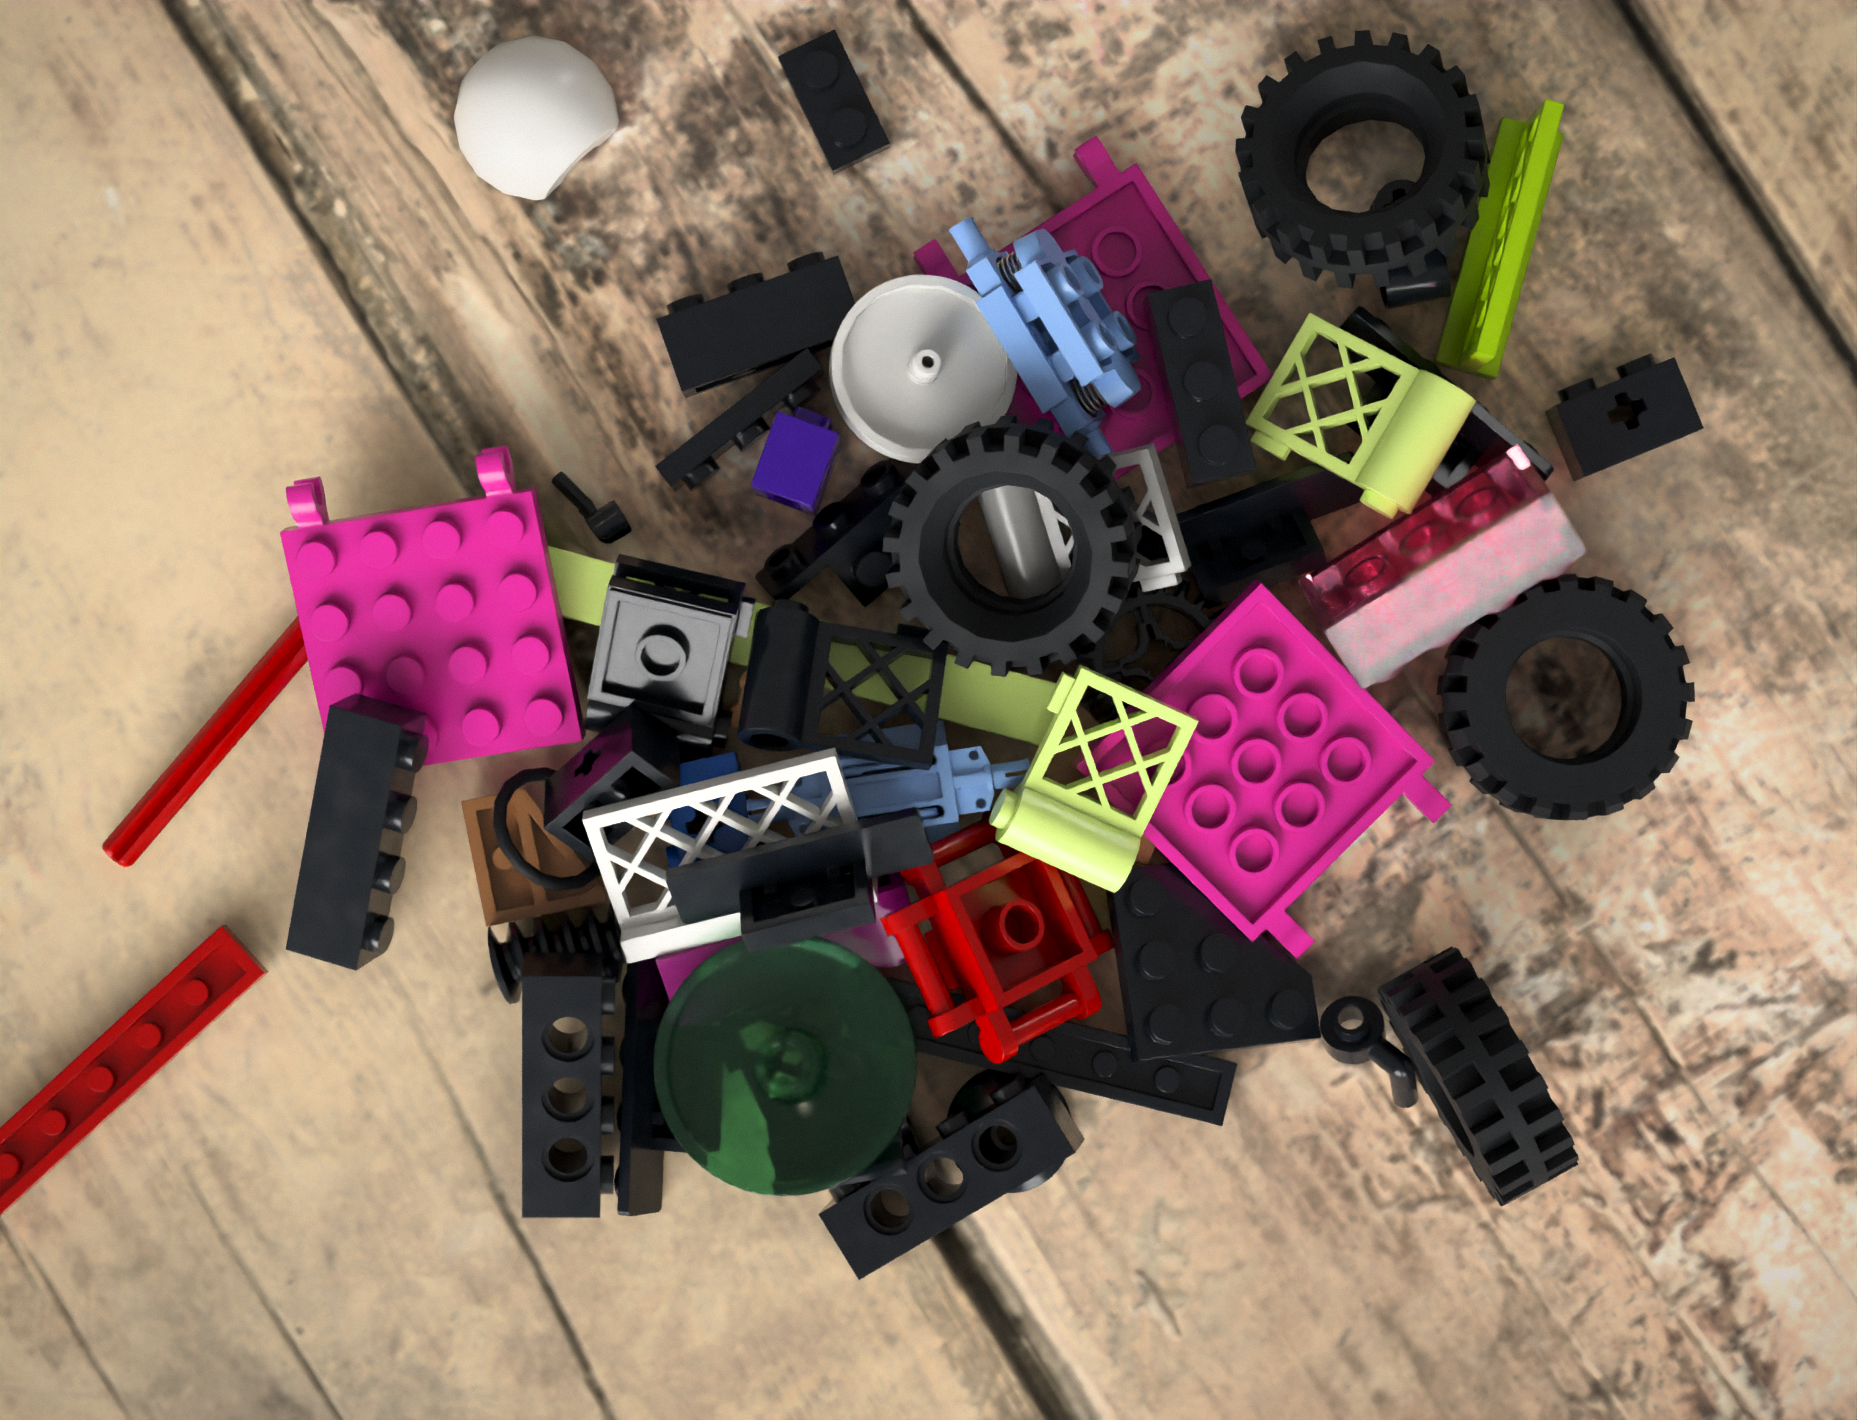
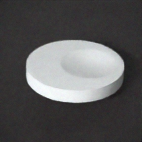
(918, 366)

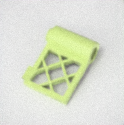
(1402, 443)
(1068, 826)

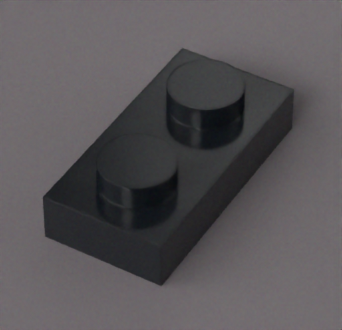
(834, 102)

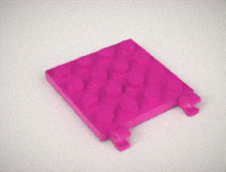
(1136, 253)
(439, 614)
(1276, 770)

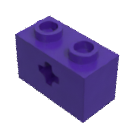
(797, 460)

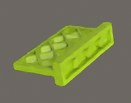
(1500, 243)

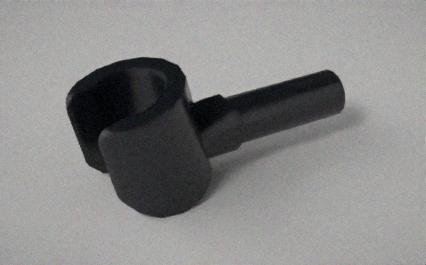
(606, 522)

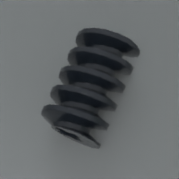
(591, 937)

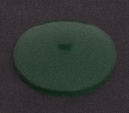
(785, 1066)

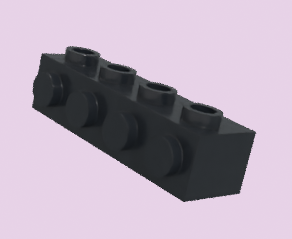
(357, 831)

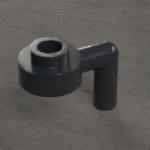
(1367, 1044)

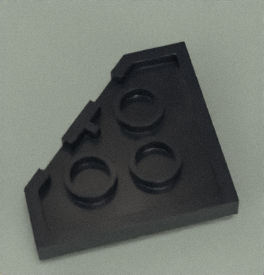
(1196, 978)

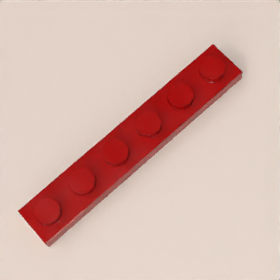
(123, 1061)

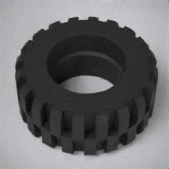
(1651, 700)

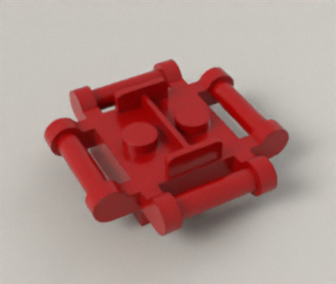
(999, 941)

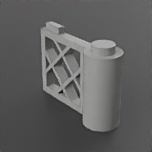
(1036, 544)

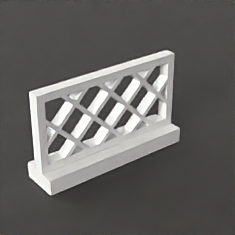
(657, 926)

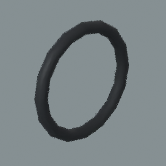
(511, 851)

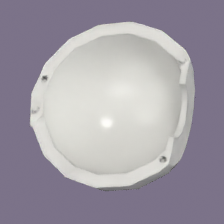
(532, 114)

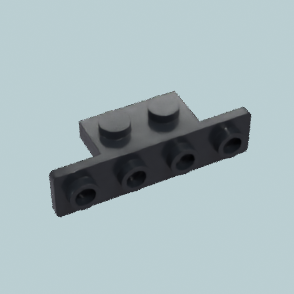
(1479, 438)
(1258, 532)
(845, 538)
(802, 882)
(639, 1115)

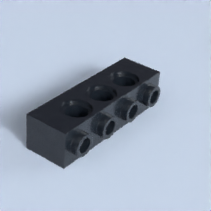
(1044, 1137)
(555, 1180)

